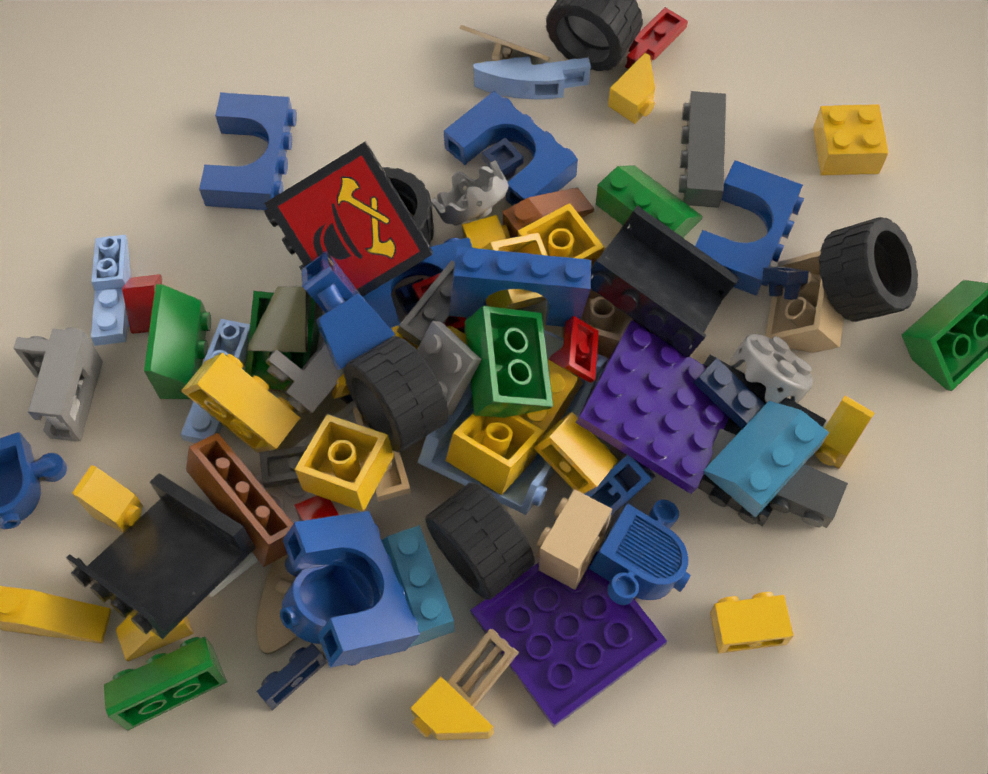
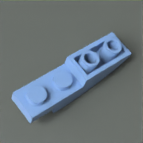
(523, 80)
(109, 275)
(231, 339)

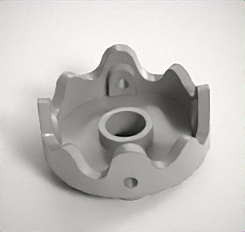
(475, 200)
(774, 366)

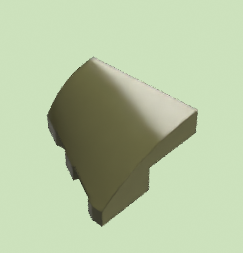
(284, 322)

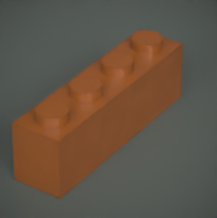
(239, 496)

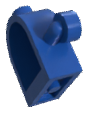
(20, 478)
(643, 555)
(321, 595)

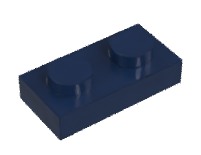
(729, 393)
(282, 684)

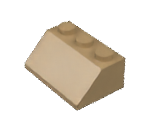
(809, 320)

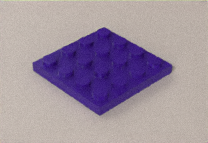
(654, 409)
(568, 638)

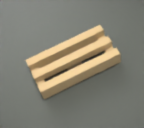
(508, 657)

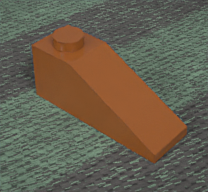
(538, 206)

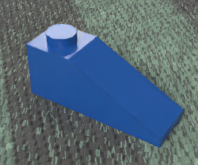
(621, 483)

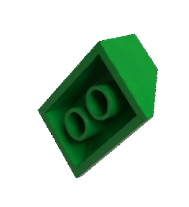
(630, 186)
(952, 335)
(175, 341)
(513, 364)
(163, 683)

